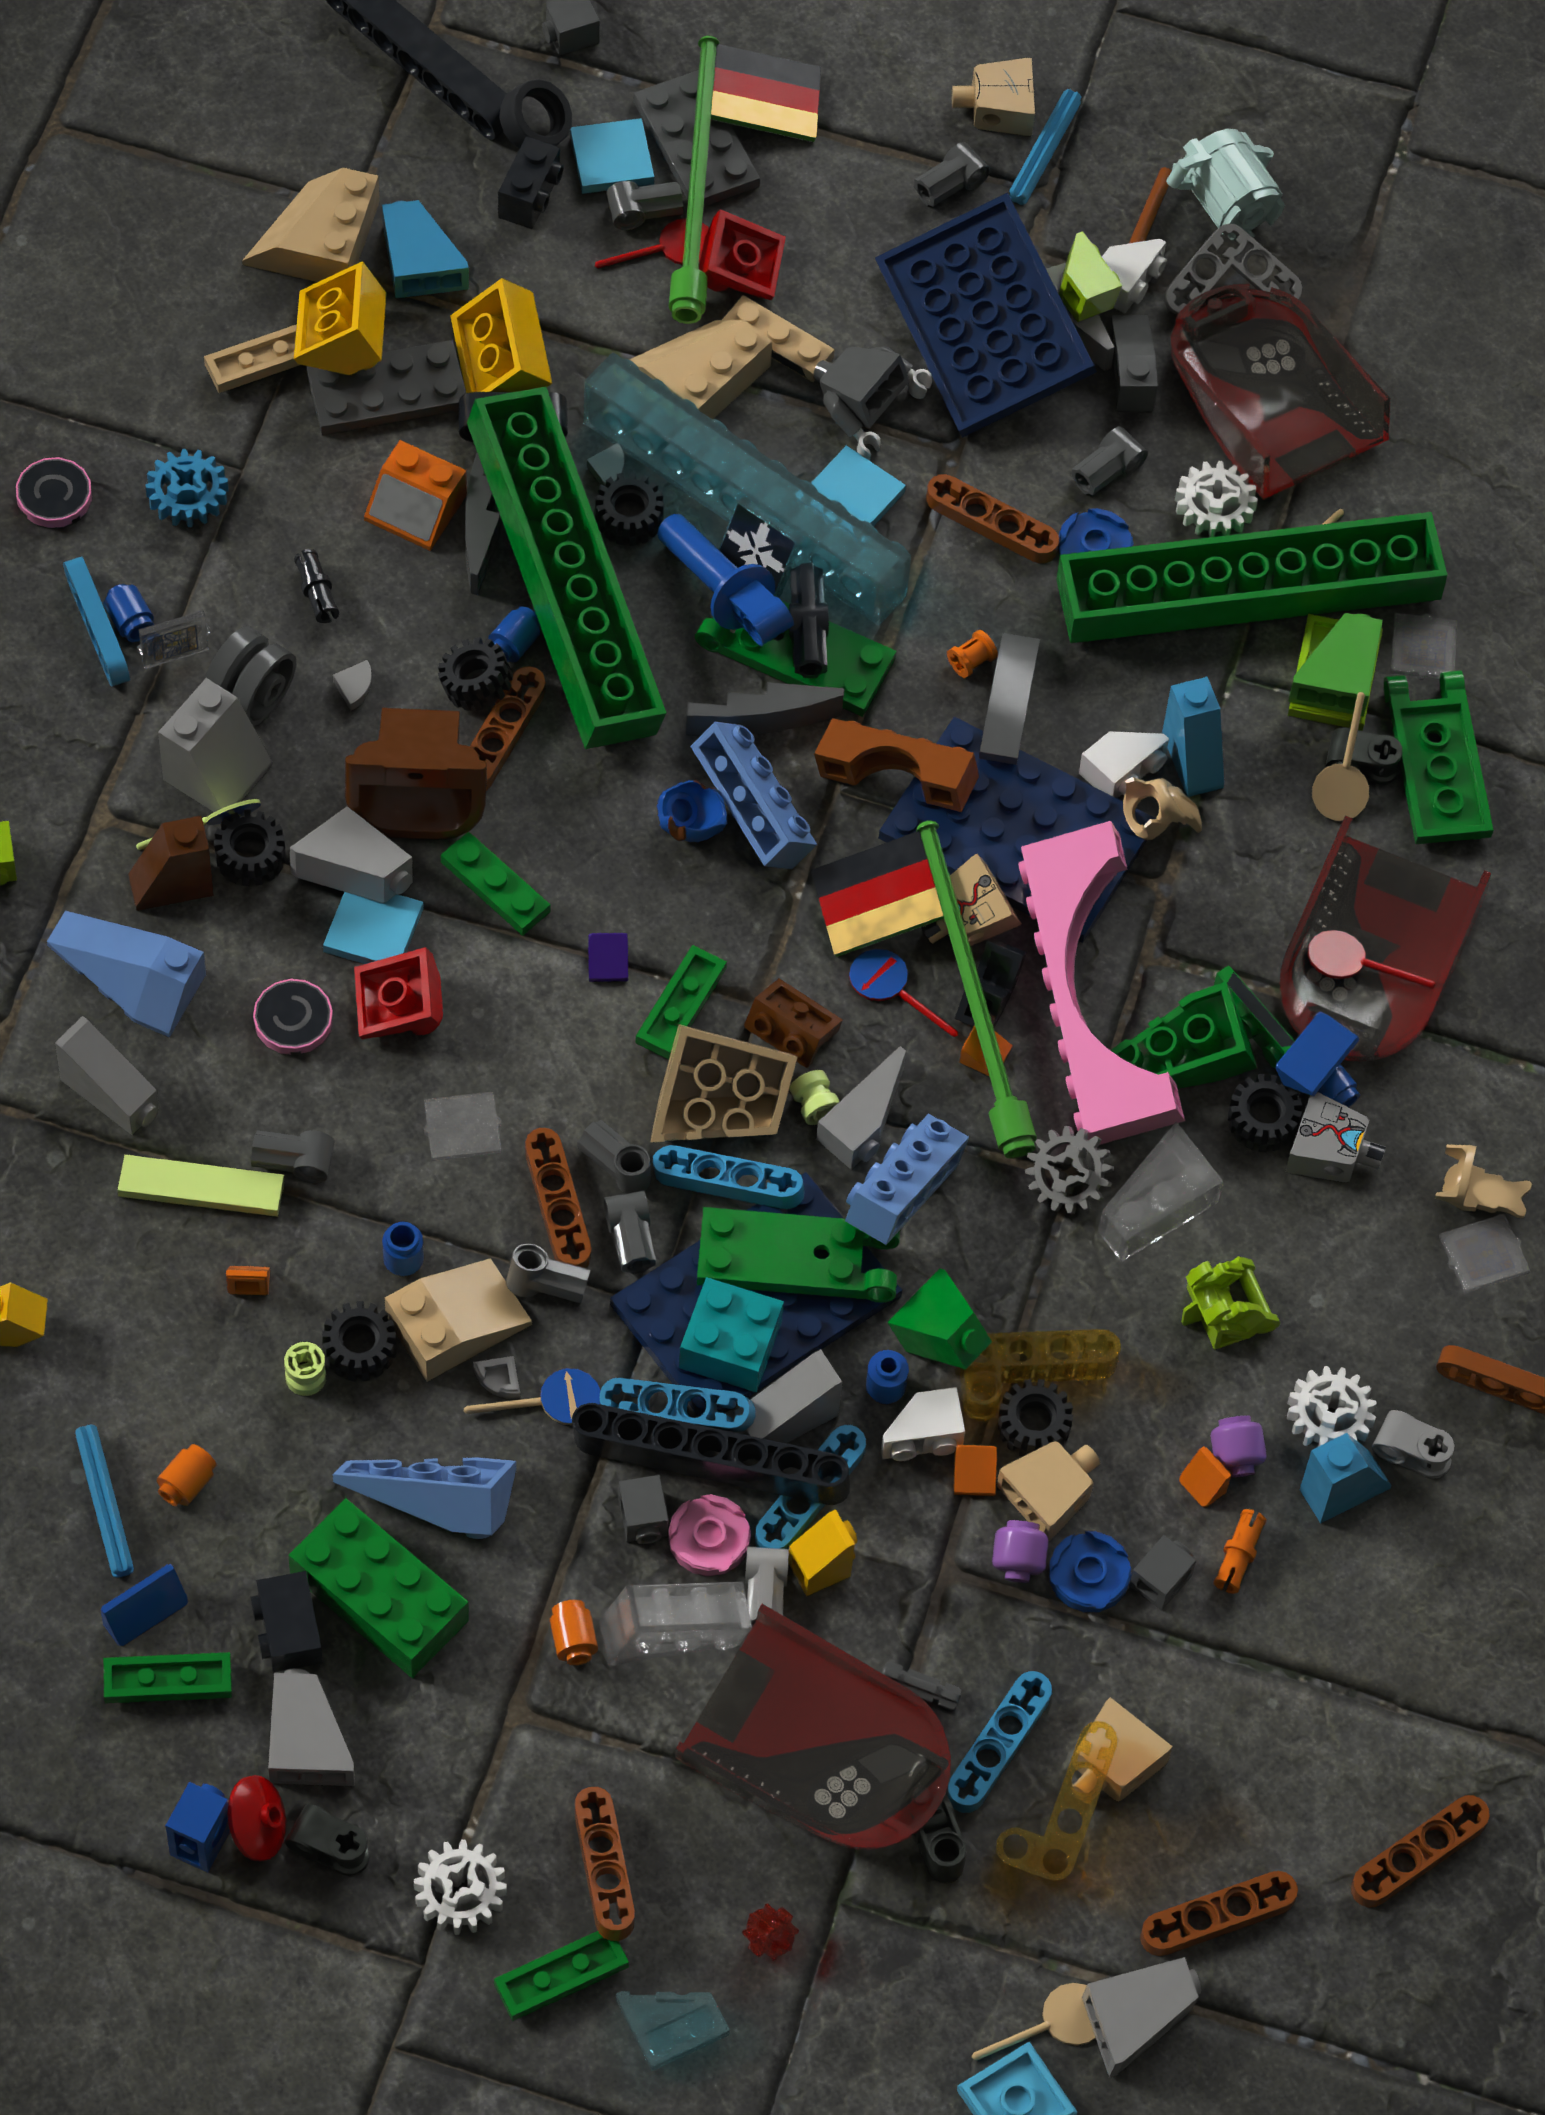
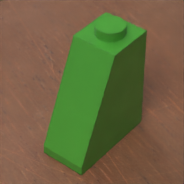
(1339, 666)

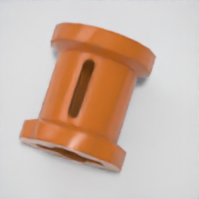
(972, 653)

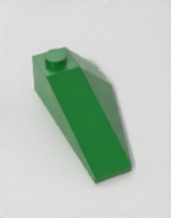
(1195, 1041)

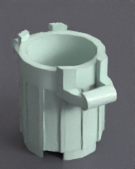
(1230, 180)

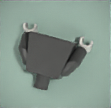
(863, 386)

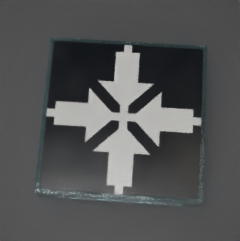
(761, 539)

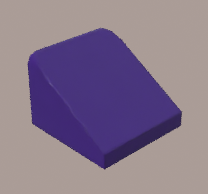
(608, 957)

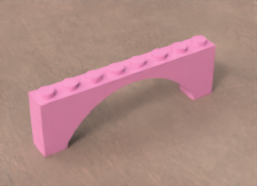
(1064, 883)

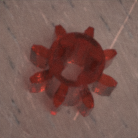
(770, 1932)

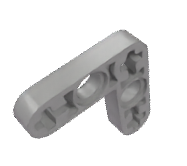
(1235, 258)

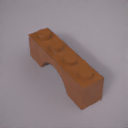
(855, 751)

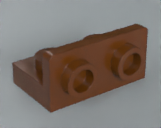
(791, 1021)

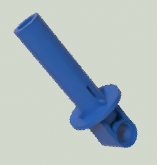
(741, 595)

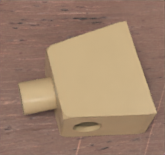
(1049, 1484)
(1137, 1756)

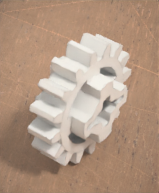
(1216, 499)
(1311, 1404)
(472, 1896)

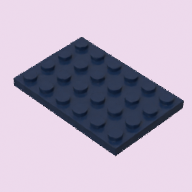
(985, 315)
(1011, 810)
(663, 1301)

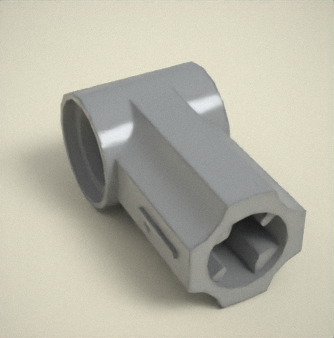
(766, 1578)

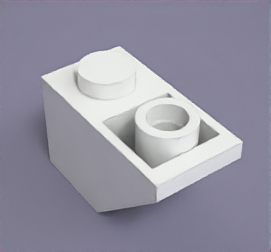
(1135, 267)
(1121, 757)
(926, 1425)

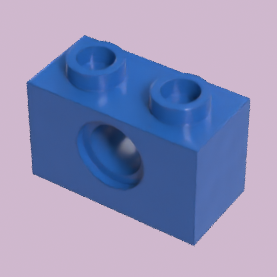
(198, 1826)

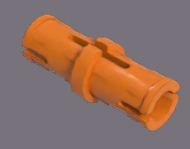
(1240, 1551)

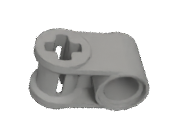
(1411, 1443)

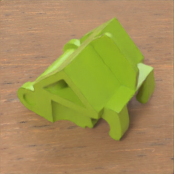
(1213, 1305)

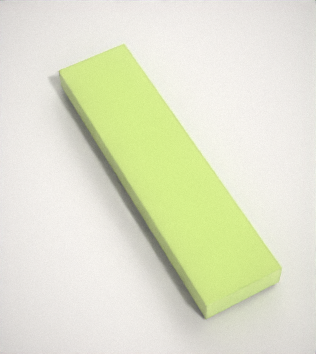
(201, 1185)

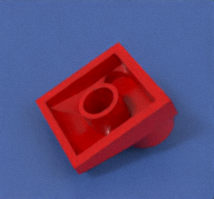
(741, 256)
(399, 995)

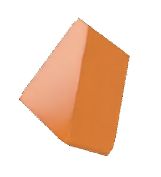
(972, 1052)
(248, 1280)
(975, 1470)
(1205, 1477)

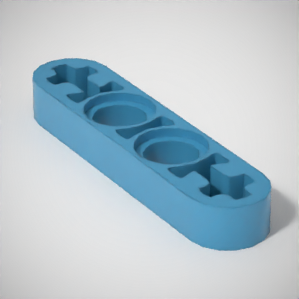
(96, 621)
(726, 1182)
(678, 1400)
(790, 1534)
(1004, 1744)

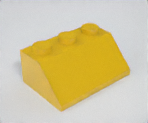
(341, 322)
(501, 341)

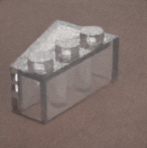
(1160, 1195)
(674, 1620)

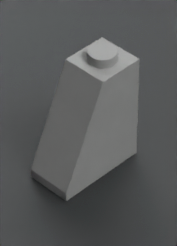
(352, 858)
(105, 1077)
(796, 1401)
(305, 1734)
(1138, 2009)

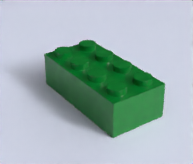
(379, 1588)

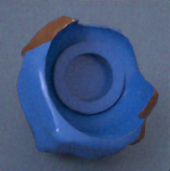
(691, 811)

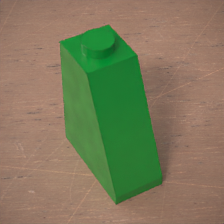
(940, 1324)

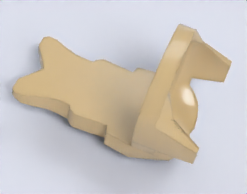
(1172, 807)
(1473, 1189)

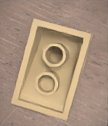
(454, 1316)

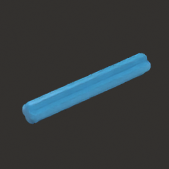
(1045, 147)
(104, 1501)

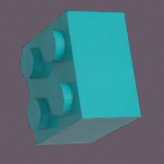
(731, 1334)

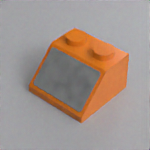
(416, 495)

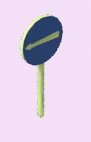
(218, 816)

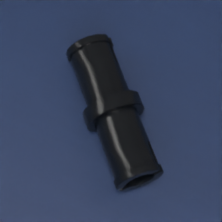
(316, 586)

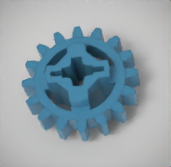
(187, 487)

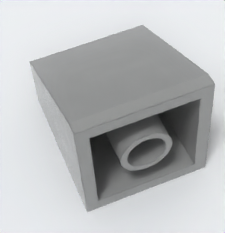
(212, 748)

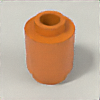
(186, 1475)
(573, 1632)

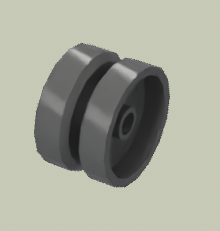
(253, 672)

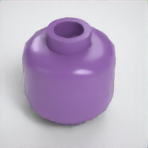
(1239, 1445)
(1020, 1550)

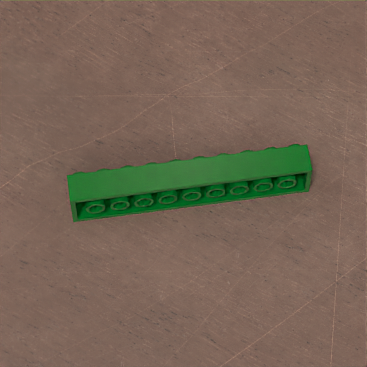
(566, 568)
(1251, 577)

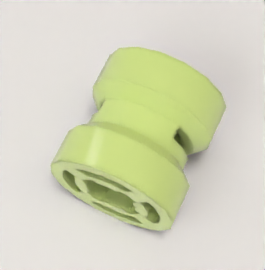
(814, 1095)
(309, 1376)

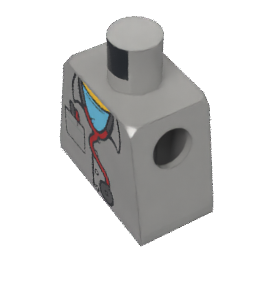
(1332, 1142)

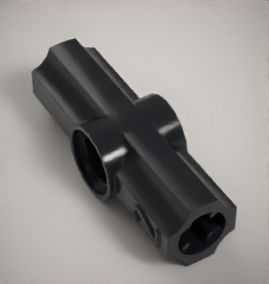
(810, 620)

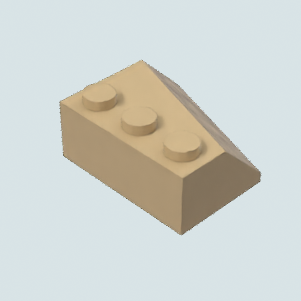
(320, 228)
(710, 363)
(721, 1088)

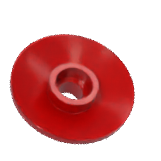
(256, 1818)

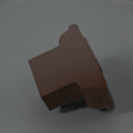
(417, 777)

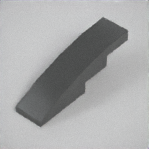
(481, 526)
(1009, 698)
(780, 709)

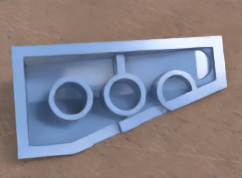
(135, 968)
(456, 1498)

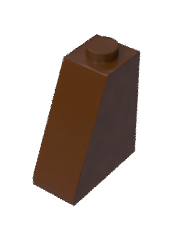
(173, 866)

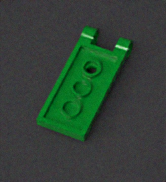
(851, 660)
(1444, 777)
(778, 1255)

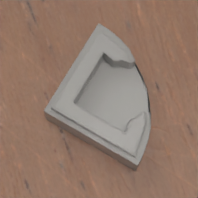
(607, 464)
(354, 683)
(498, 1377)

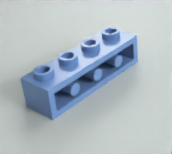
(754, 795)
(905, 1178)

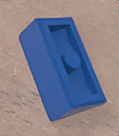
(1315, 1054)
(144, 1605)

